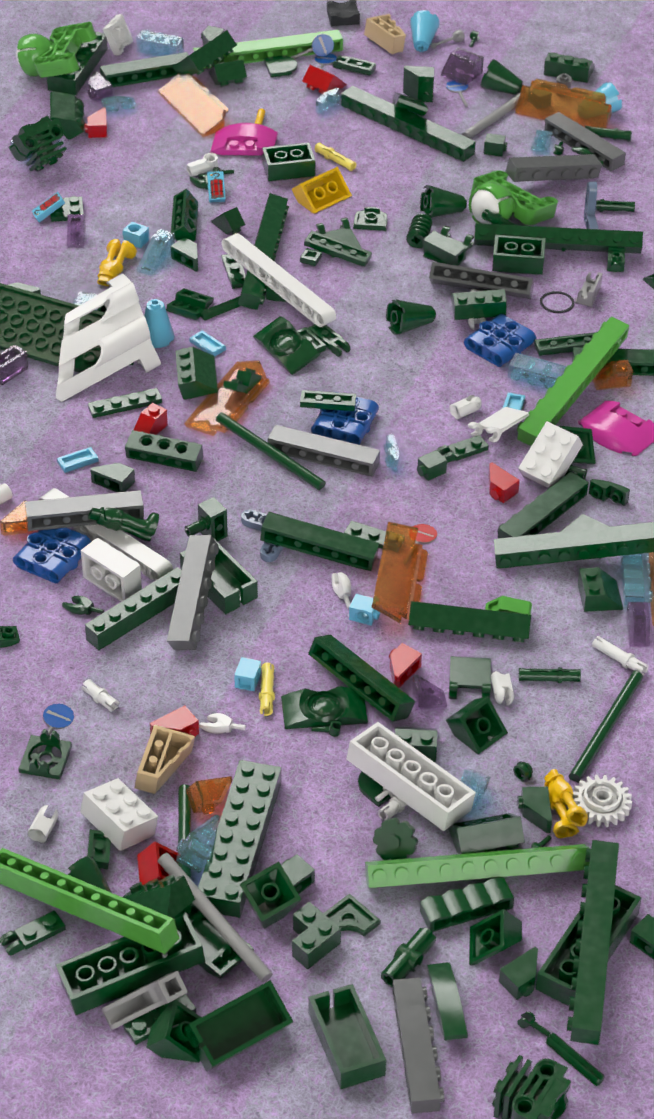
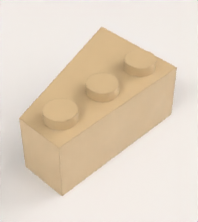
(385, 33)
(162, 757)

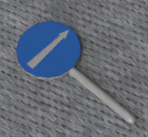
(321, 45)
(325, 60)
(457, 87)
(56, 717)

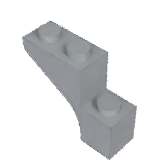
(144, 1000)

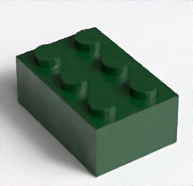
(288, 161)
(518, 254)

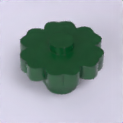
(395, 839)

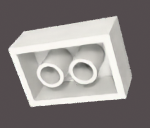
(550, 455)
(111, 570)
(119, 814)

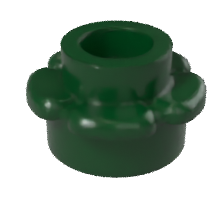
(524, 769)

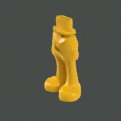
(112, 268)
(561, 795)

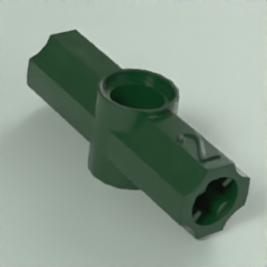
(408, 956)

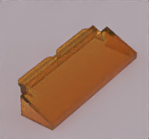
(195, 104)
(578, 104)
(227, 401)
(399, 569)

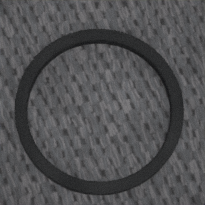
(557, 292)

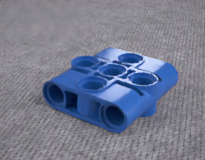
(499, 340)
(346, 425)
(51, 553)

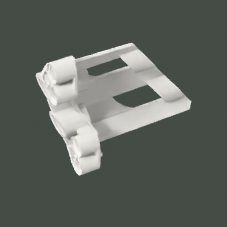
(120, 333)

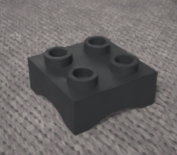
(343, 13)

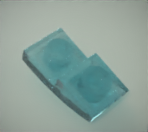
(327, 100)
(113, 103)
(541, 141)
(392, 450)

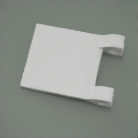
(498, 422)

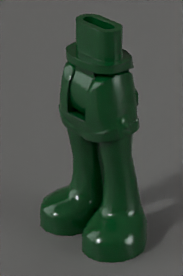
(118, 520)

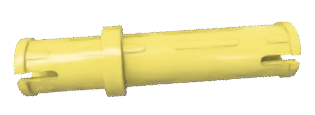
(330, 153)
(267, 695)

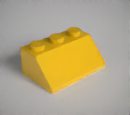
(322, 191)

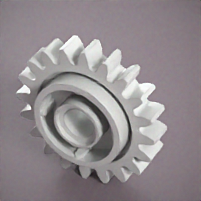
(603, 800)

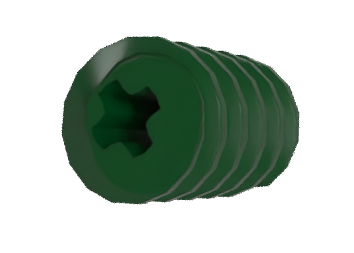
(418, 230)

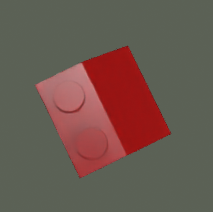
(321, 80)
(148, 862)

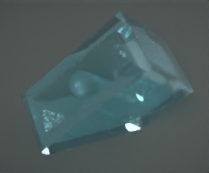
(477, 782)

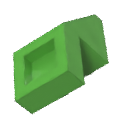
(509, 604)

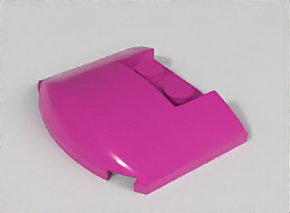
(243, 139)
(618, 428)

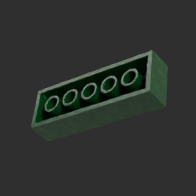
(88, 57)
(125, 966)
(557, 972)

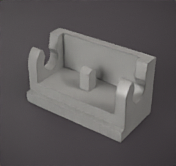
(589, 291)

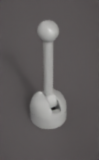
(458, 36)

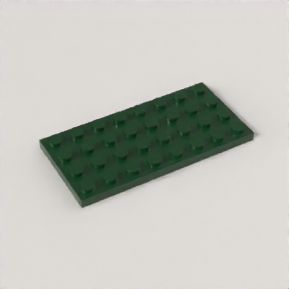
(37, 326)

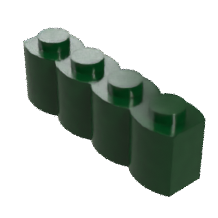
(466, 904)

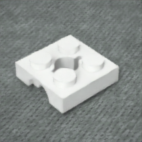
(118, 34)

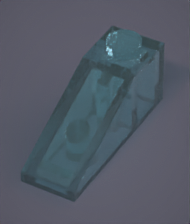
(156, 252)
(198, 846)

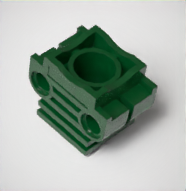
(39, 143)
(532, 1093)

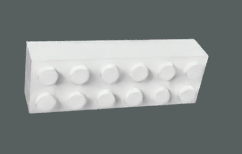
(410, 776)

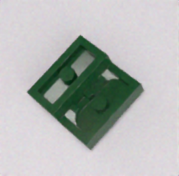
(189, 304)

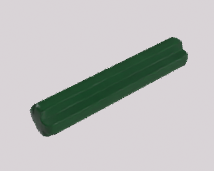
(220, 309)
(575, 1059)

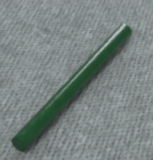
(270, 451)
(605, 727)
(184, 825)

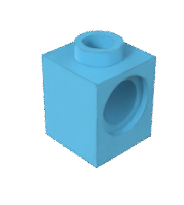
(136, 234)
(362, 611)
(247, 674)

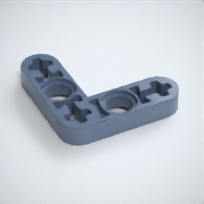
(590, 206)
(256, 522)

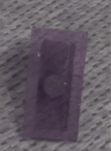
(99, 87)
(638, 624)

